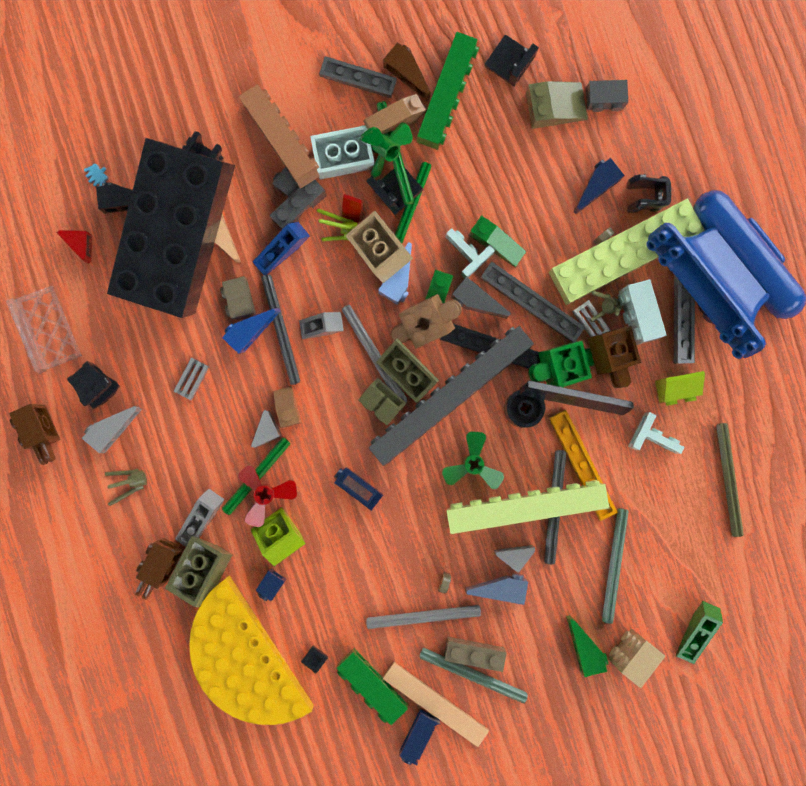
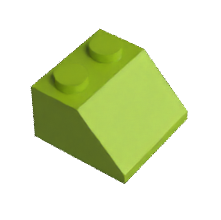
(680, 387)
(278, 537)

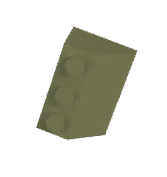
(407, 371)
(198, 571)

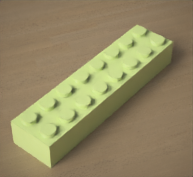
(619, 254)
(527, 508)

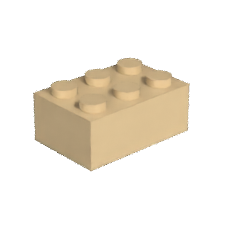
(379, 247)
(635, 657)

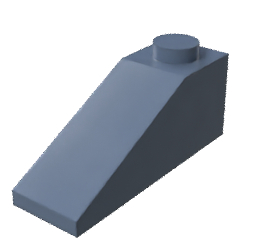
(505, 588)

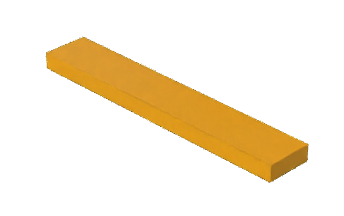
(578, 456)

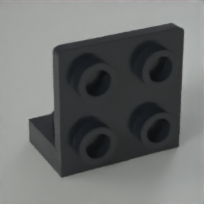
(511, 59)
(389, 190)

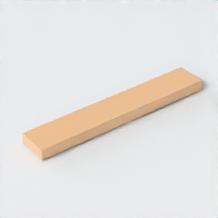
(435, 704)

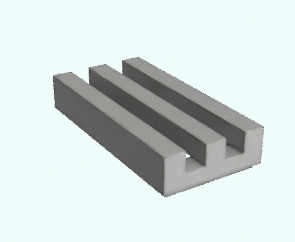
(184, 376)

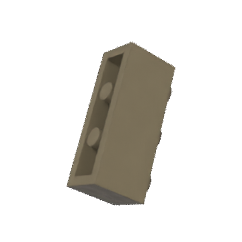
(475, 654)

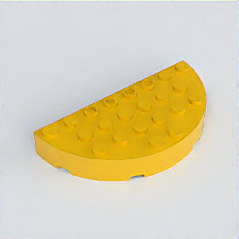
(241, 663)

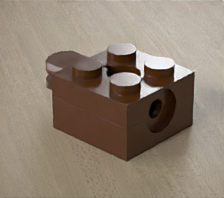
(623, 354)
(35, 430)
(158, 566)

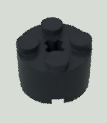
(519, 418)

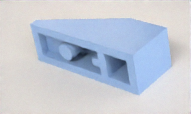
(396, 286)

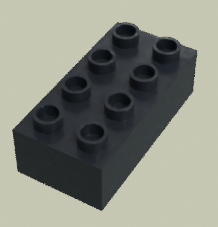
(170, 228)

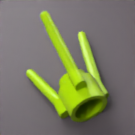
(346, 225)

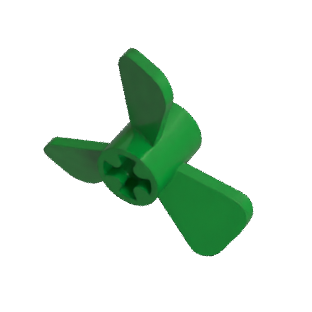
(385, 146)
(475, 443)

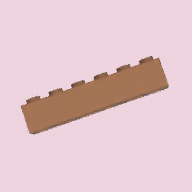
(279, 136)

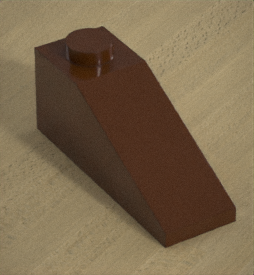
(404, 66)

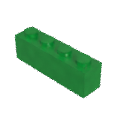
(372, 687)

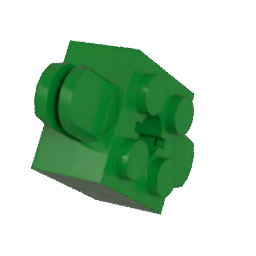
(563, 365)

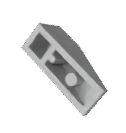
(105, 432)
(200, 516)

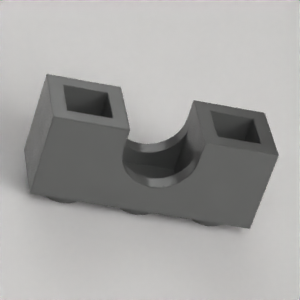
(297, 203)

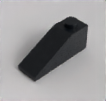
(113, 198)

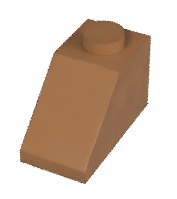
(286, 407)

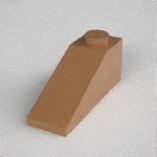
(405, 110)

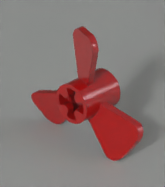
(256, 515)

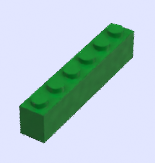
(447, 90)

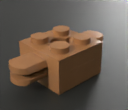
(426, 321)

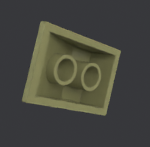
(555, 103)

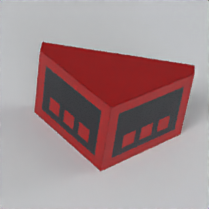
(79, 242)

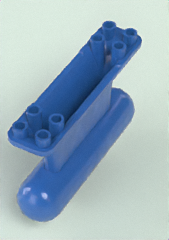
(730, 271)

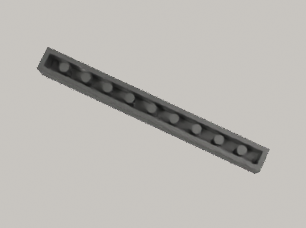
(451, 395)

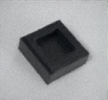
(314, 659)

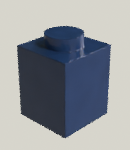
(270, 585)

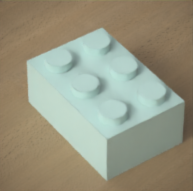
(342, 152)
(642, 311)

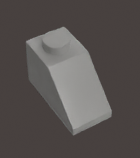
(321, 325)

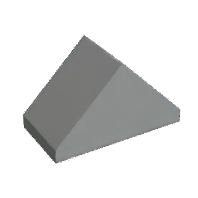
(266, 430)
(516, 556)

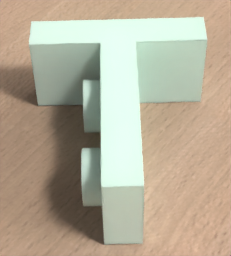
(468, 252)
(643, 431)

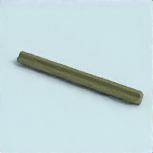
(730, 480)

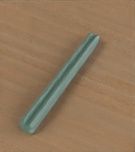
(615, 566)
(474, 676)

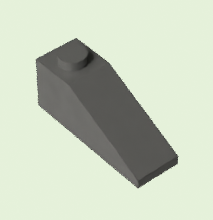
(475, 299)

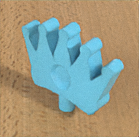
(96, 175)

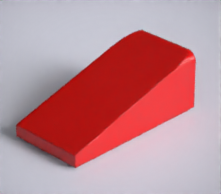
(352, 208)

